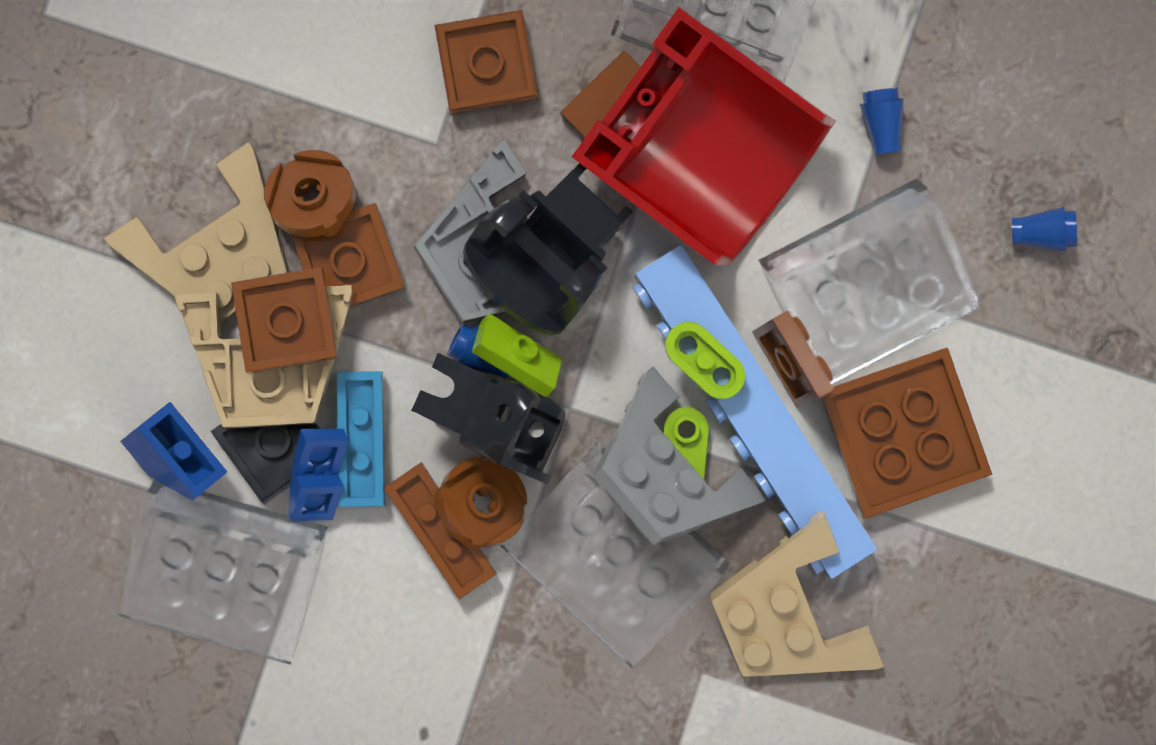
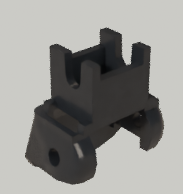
(547, 263)
(476, 413)

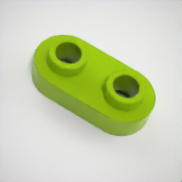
(706, 358)
(693, 448)

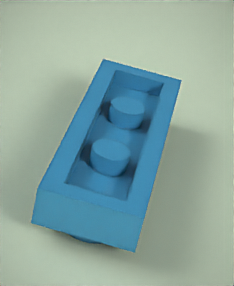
(362, 418)

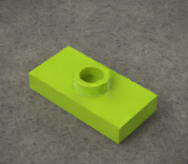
(517, 355)

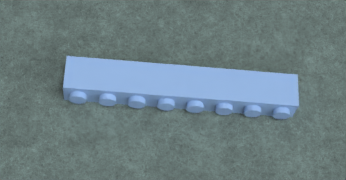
(755, 413)

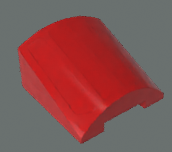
(704, 140)

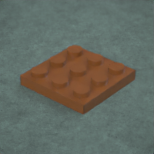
(905, 433)

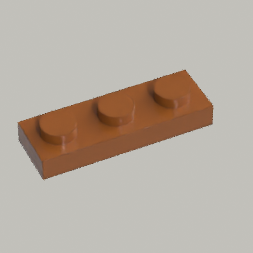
(415, 499)

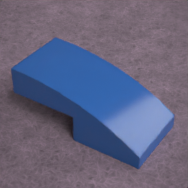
(314, 476)

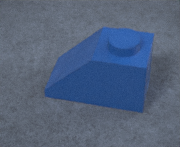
(174, 453)

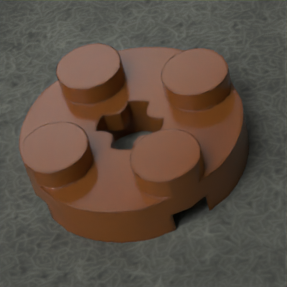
(314, 217)
(457, 506)

